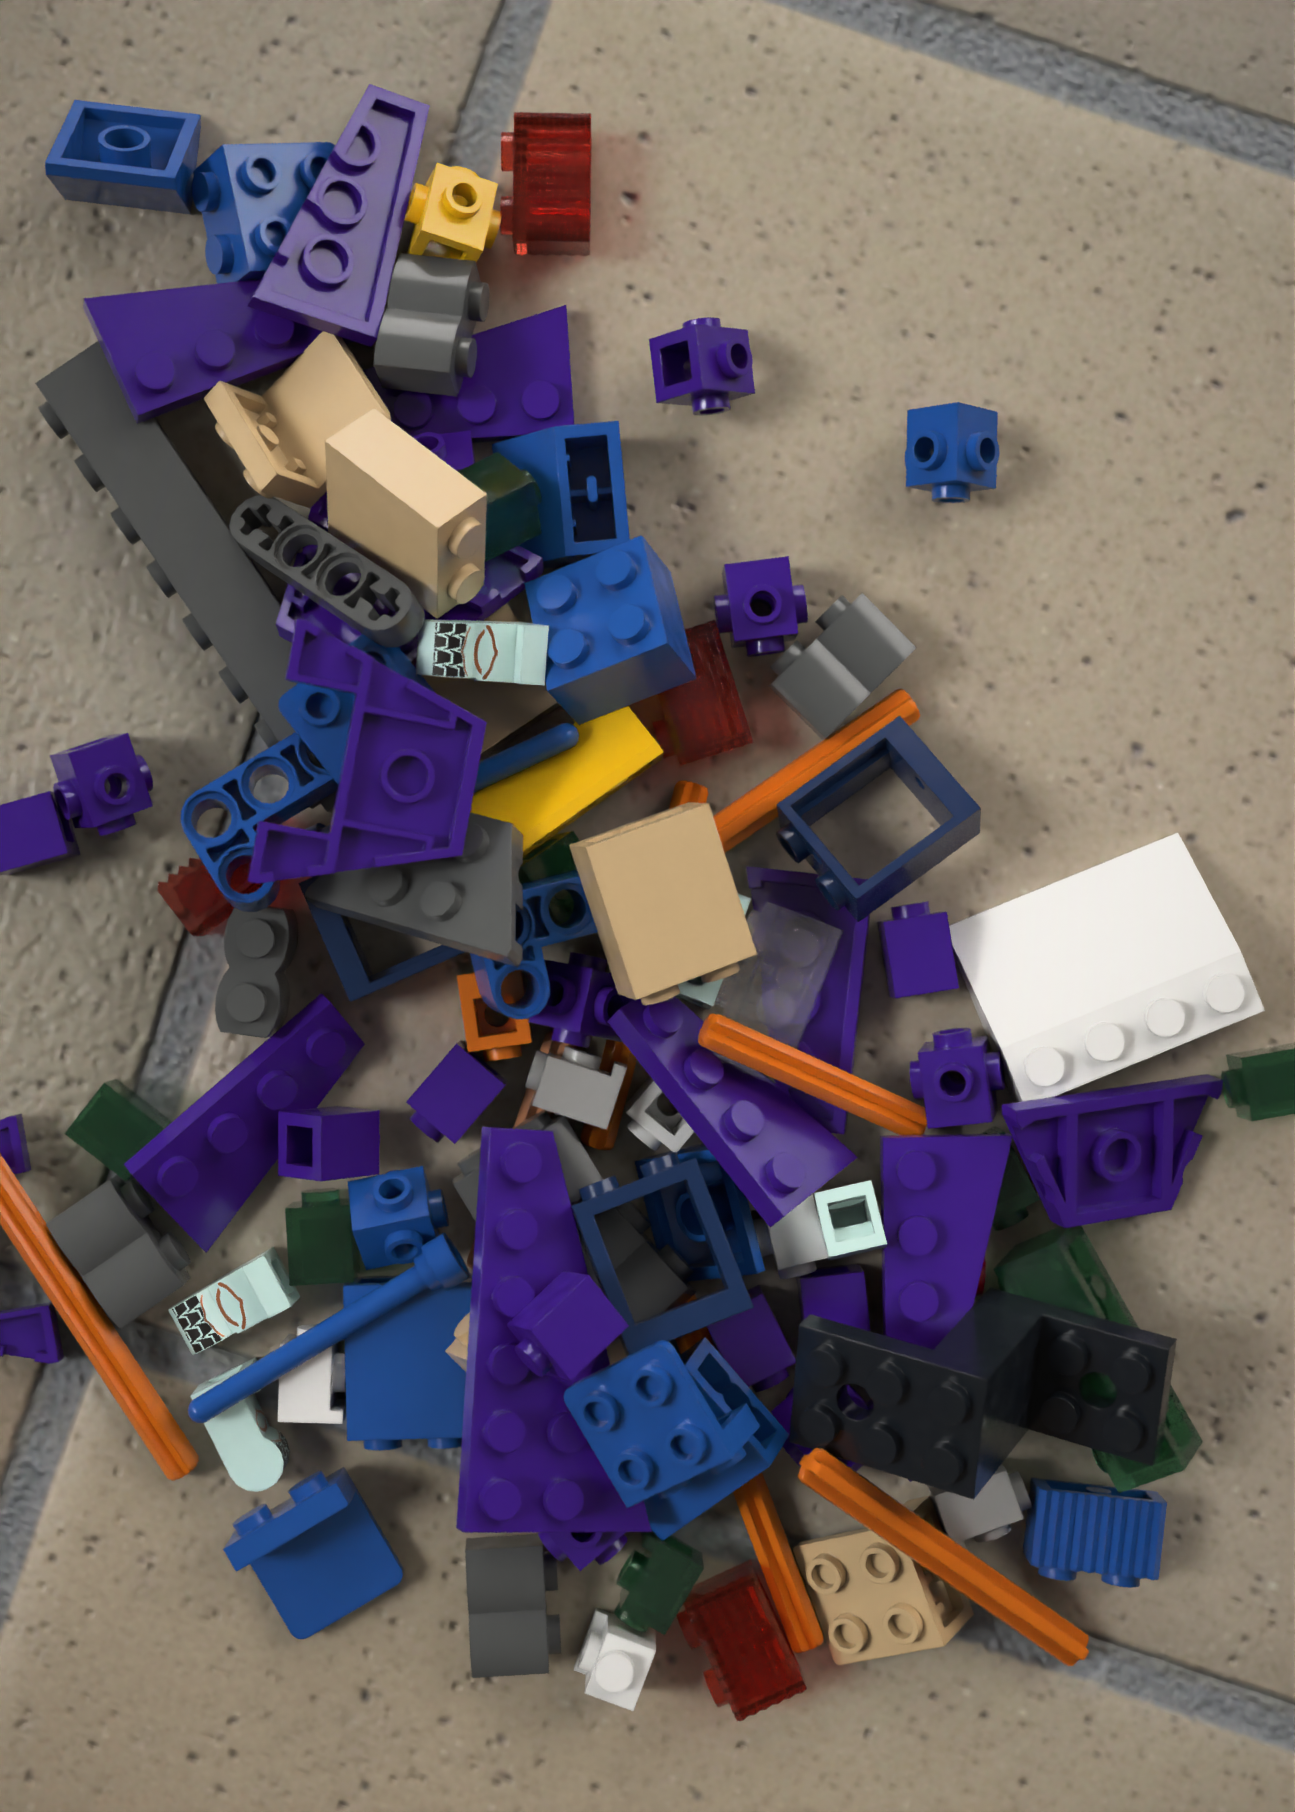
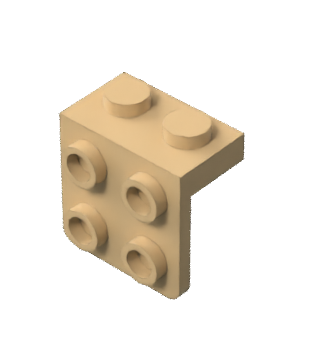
(286, 428)

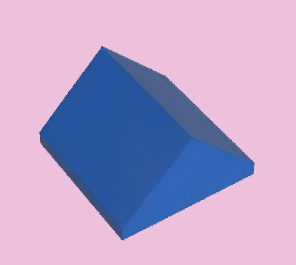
(126, 156)
(677, 1224)

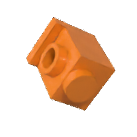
(495, 1041)

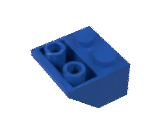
(579, 488)

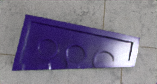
(184, 340)
(835, 1017)
(937, 1228)

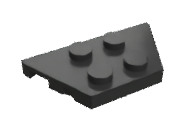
(448, 901)

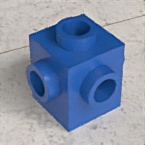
(951, 451)
(395, 1216)

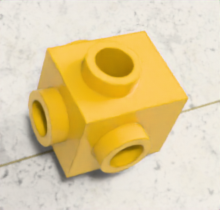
(453, 214)

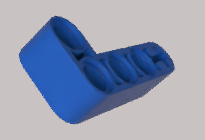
(235, 794)
(533, 931)

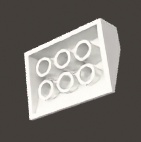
(1102, 970)

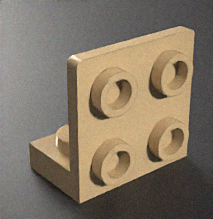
(876, 1597)

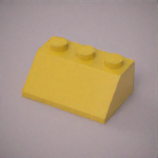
(570, 784)

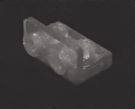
(784, 979)

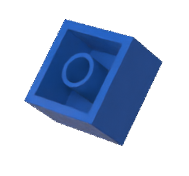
(611, 630)

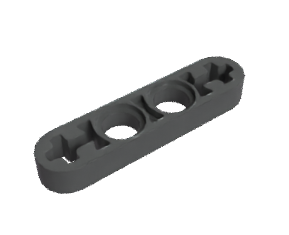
(328, 566)

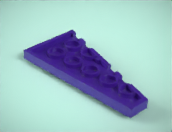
(520, 1445)

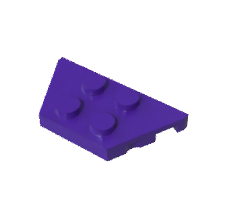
(1110, 1148)

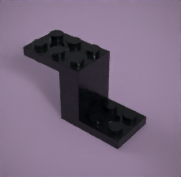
(968, 1402)

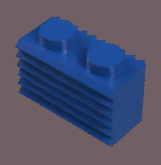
(1094, 1531)

